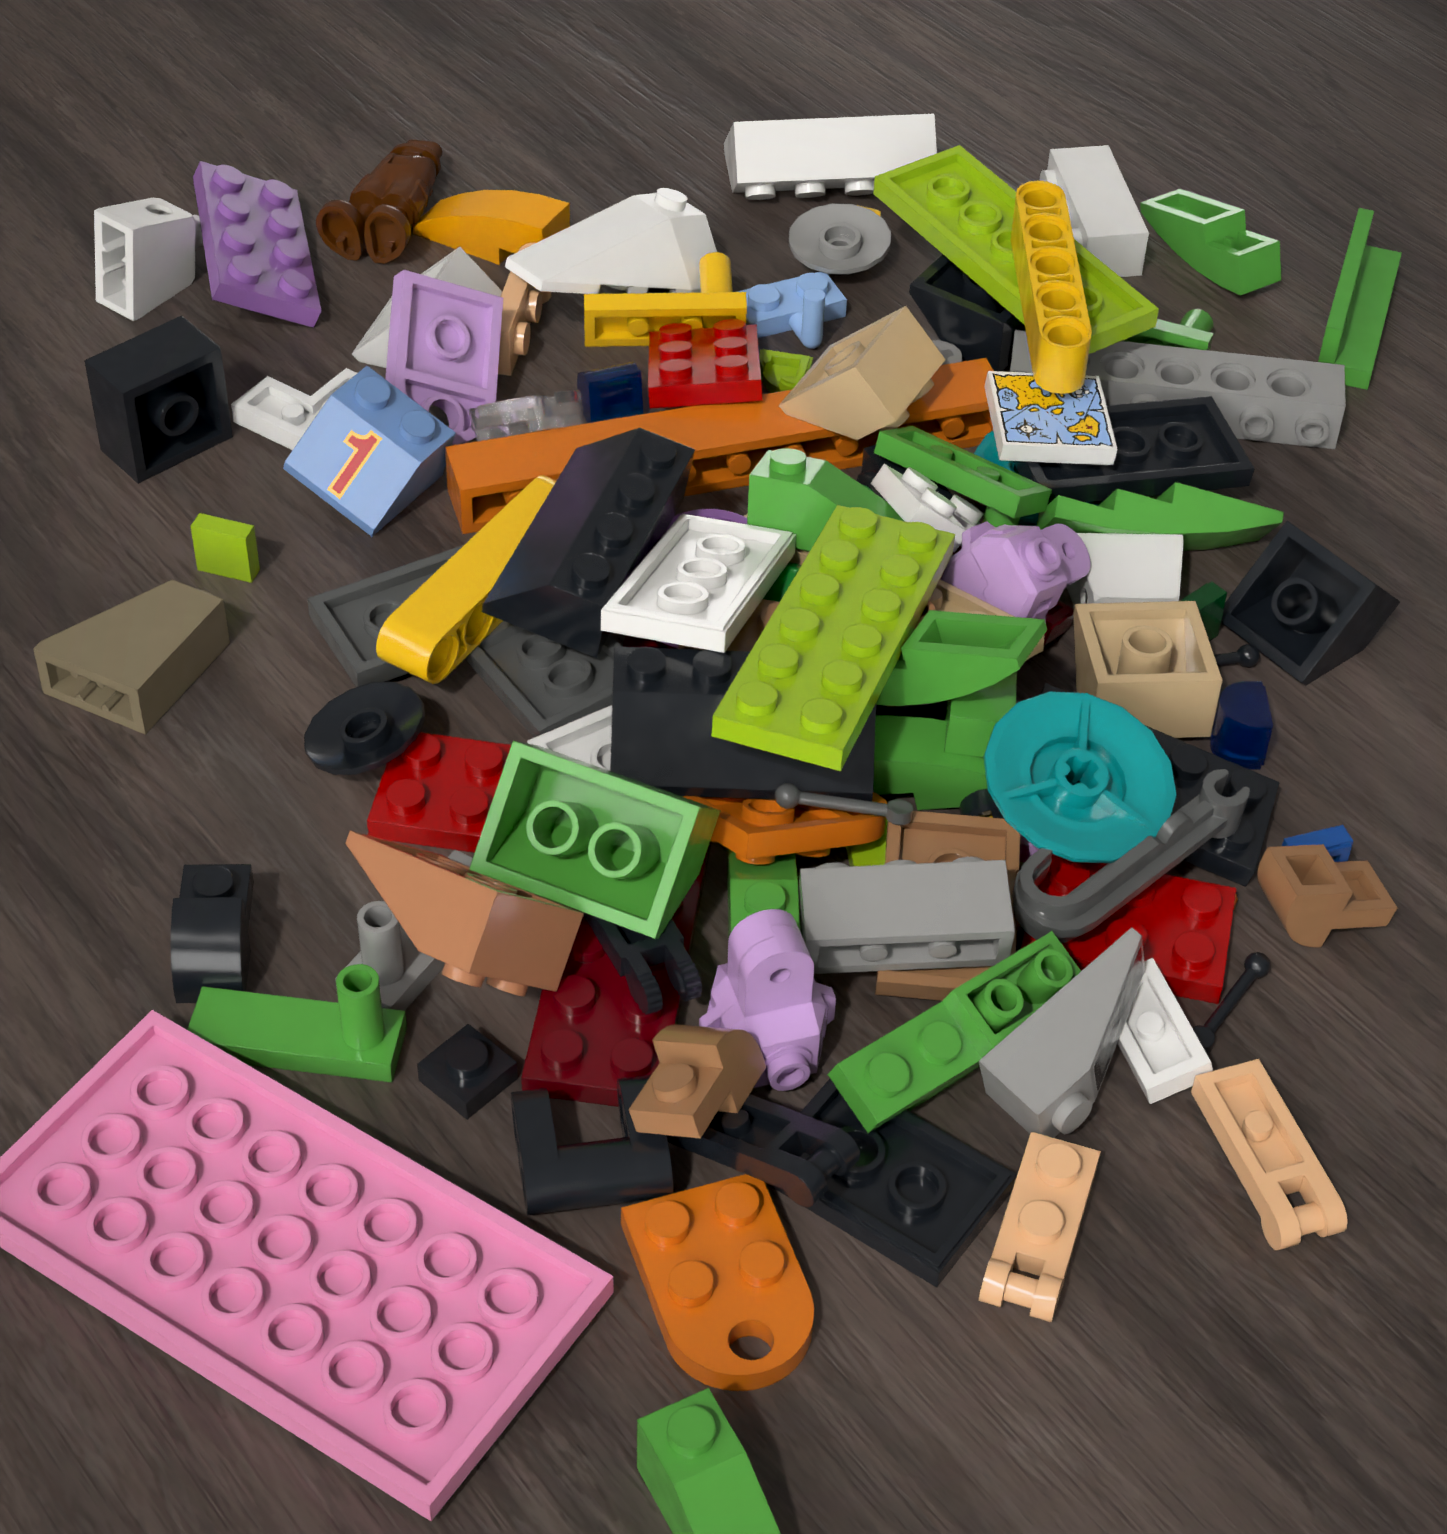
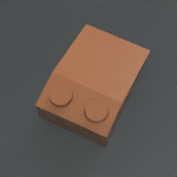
(469, 918)

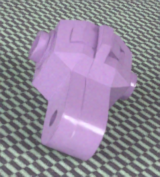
(1018, 566)
(773, 997)

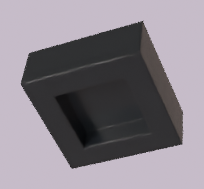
(467, 1071)

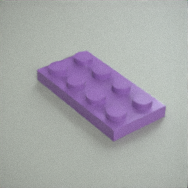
(255, 244)

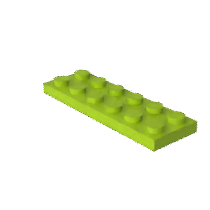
(970, 221)
(834, 638)

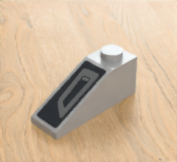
(1058, 1057)

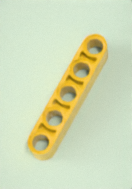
(1050, 287)
(445, 614)

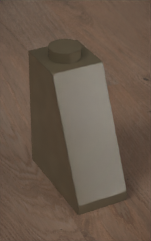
(136, 654)

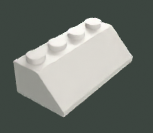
(823, 153)

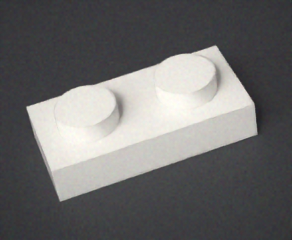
(1161, 1040)

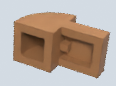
(1321, 895)
(696, 1077)

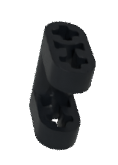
(592, 1171)

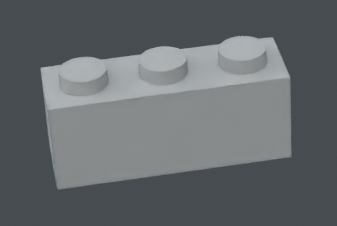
(906, 915)

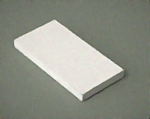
(699, 583)

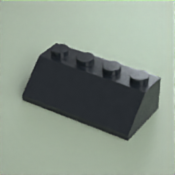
(591, 536)
(665, 728)

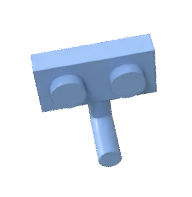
(795, 305)

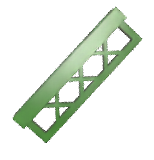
(1360, 305)

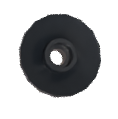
(364, 728)

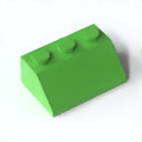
(593, 839)

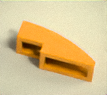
(493, 222)

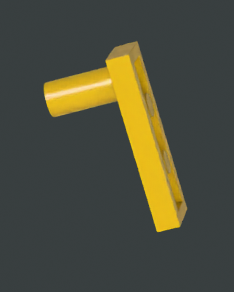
(631, 316)

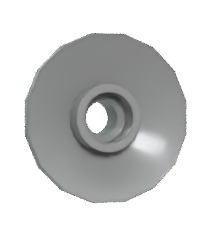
(839, 238)

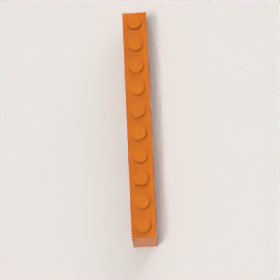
(725, 437)

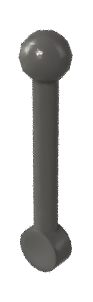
(896, 811)

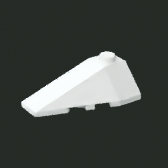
(629, 247)

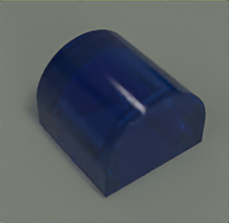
(611, 392)
(1242, 725)

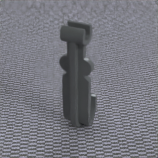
(1119, 882)

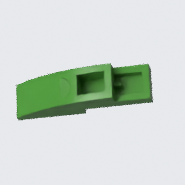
(952, 1035)

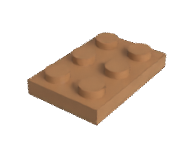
(939, 839)

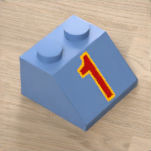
(370, 451)

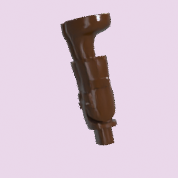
(383, 204)

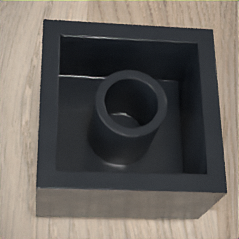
(159, 398)

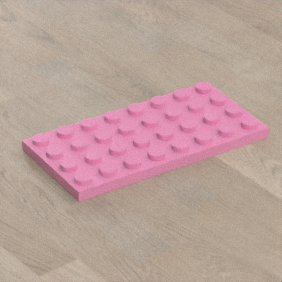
(294, 1260)

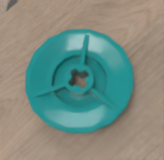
(1073, 738)

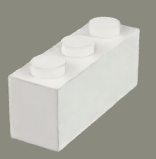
(1100, 206)

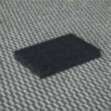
(912, 1190)

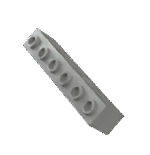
(1256, 394)

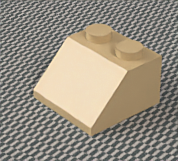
(867, 378)
(1150, 663)

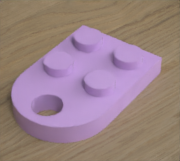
(444, 347)

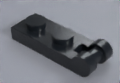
(768, 1145)

